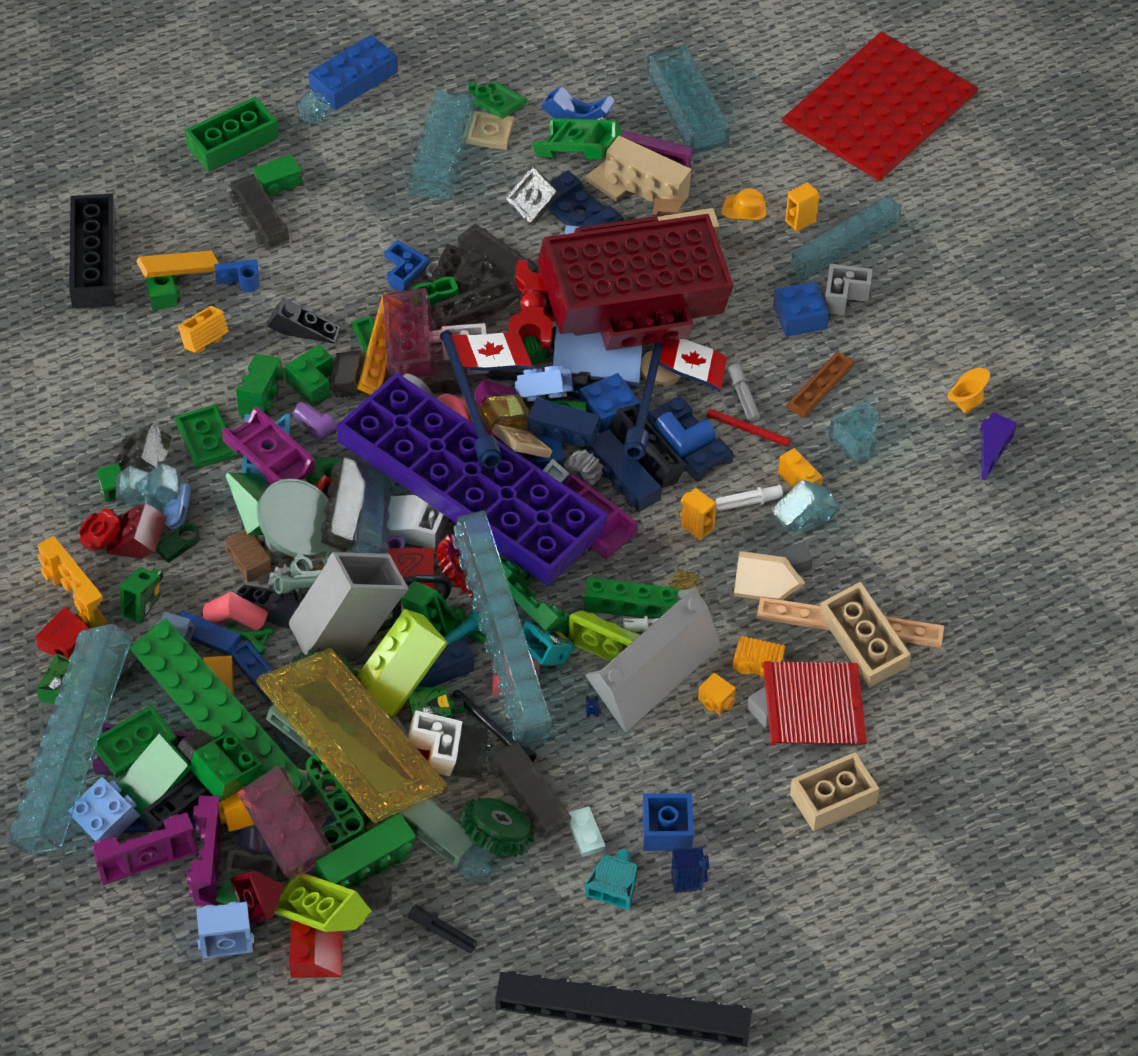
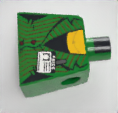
(140, 593)
(52, 680)
(434, 701)

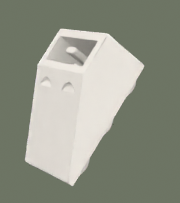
(415, 521)

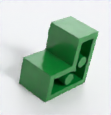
(309, 375)

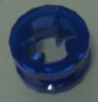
(592, 706)

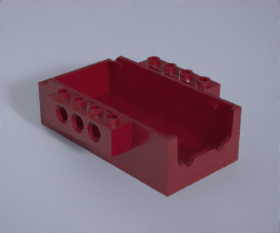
(635, 279)

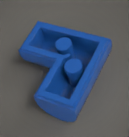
(409, 265)
(681, 440)

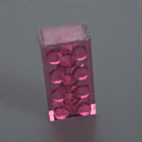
(409, 333)
(285, 822)

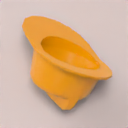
(746, 204)
(969, 389)

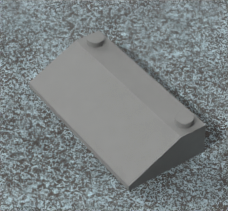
(657, 660)

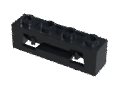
(653, 462)
(179, 801)

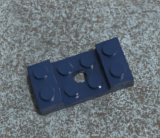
(574, 197)
(704, 458)

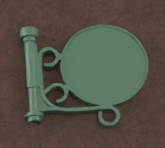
(291, 520)

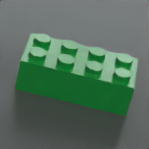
(231, 134)
(368, 854)

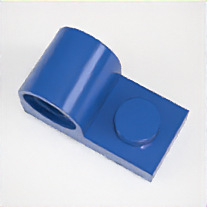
(243, 271)

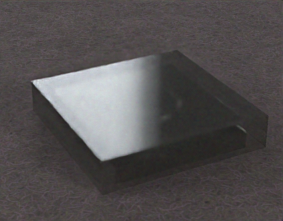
(532, 195)

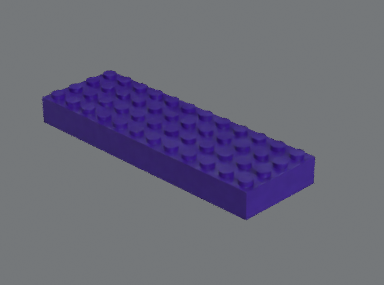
(434, 457)

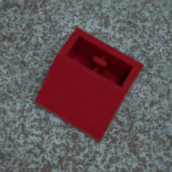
(138, 532)

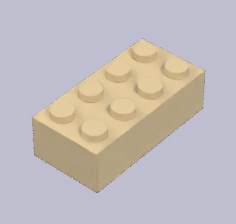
(646, 172)
(865, 634)

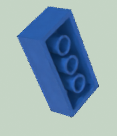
(354, 71)

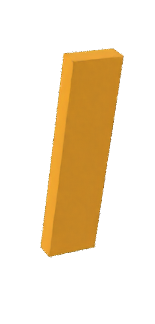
(177, 263)

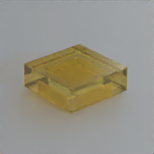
(684, 580)

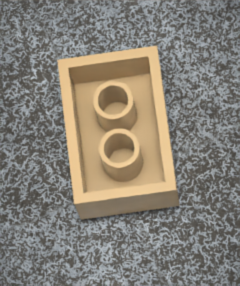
(834, 791)

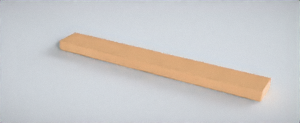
(809, 616)

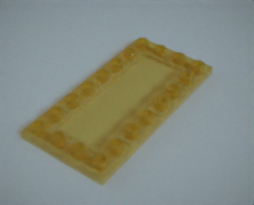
(352, 734)

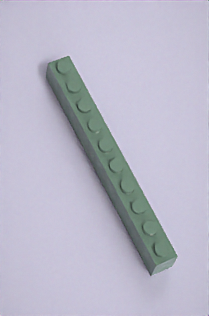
(428, 822)

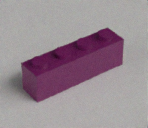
(670, 150)

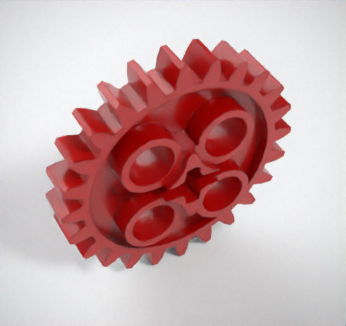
(450, 562)

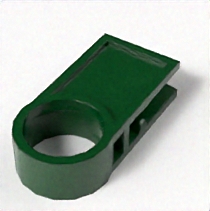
(173, 545)

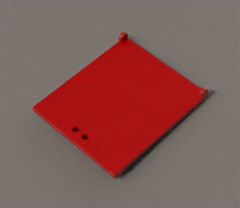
(814, 703)

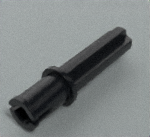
(441, 928)

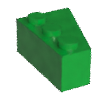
(260, 384)
(432, 605)

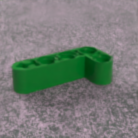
(332, 800)

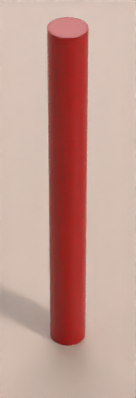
(748, 427)

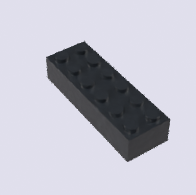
(92, 251)

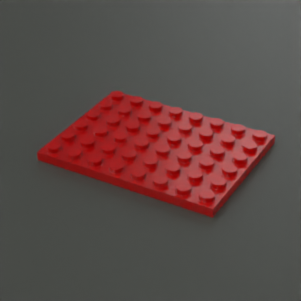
(880, 105)

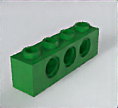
(628, 598)

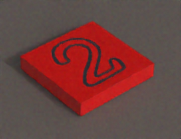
(414, 561)

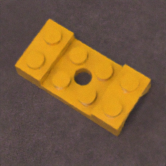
(62, 569)

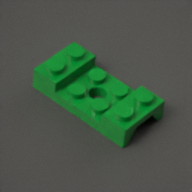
(579, 135)
(542, 613)

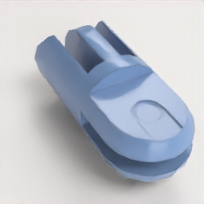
(178, 507)

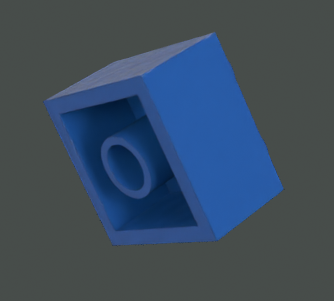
(800, 309)
(606, 397)
(667, 821)

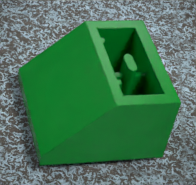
(224, 765)

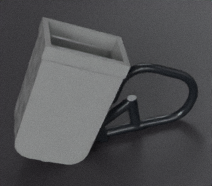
(353, 602)

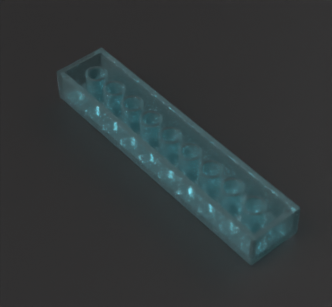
(502, 629)
(69, 740)

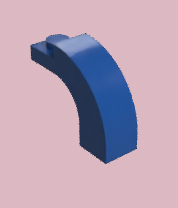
(562, 105)

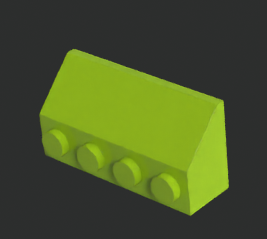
(598, 635)
(401, 660)
(322, 904)

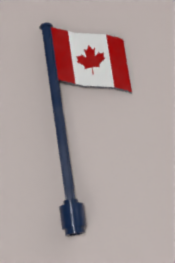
(484, 353)
(684, 359)

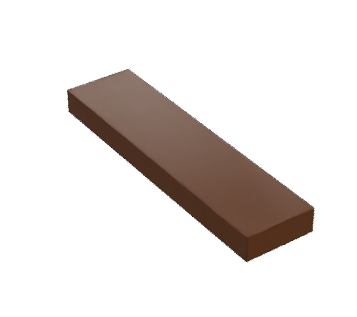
(820, 384)

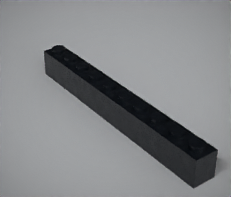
(623, 1008)

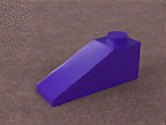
(995, 437)

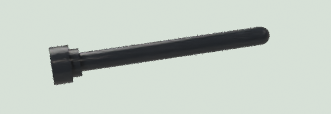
(579, 379)
(490, 724)

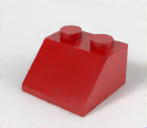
(314, 952)

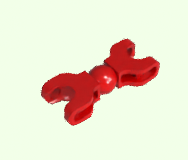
(532, 318)

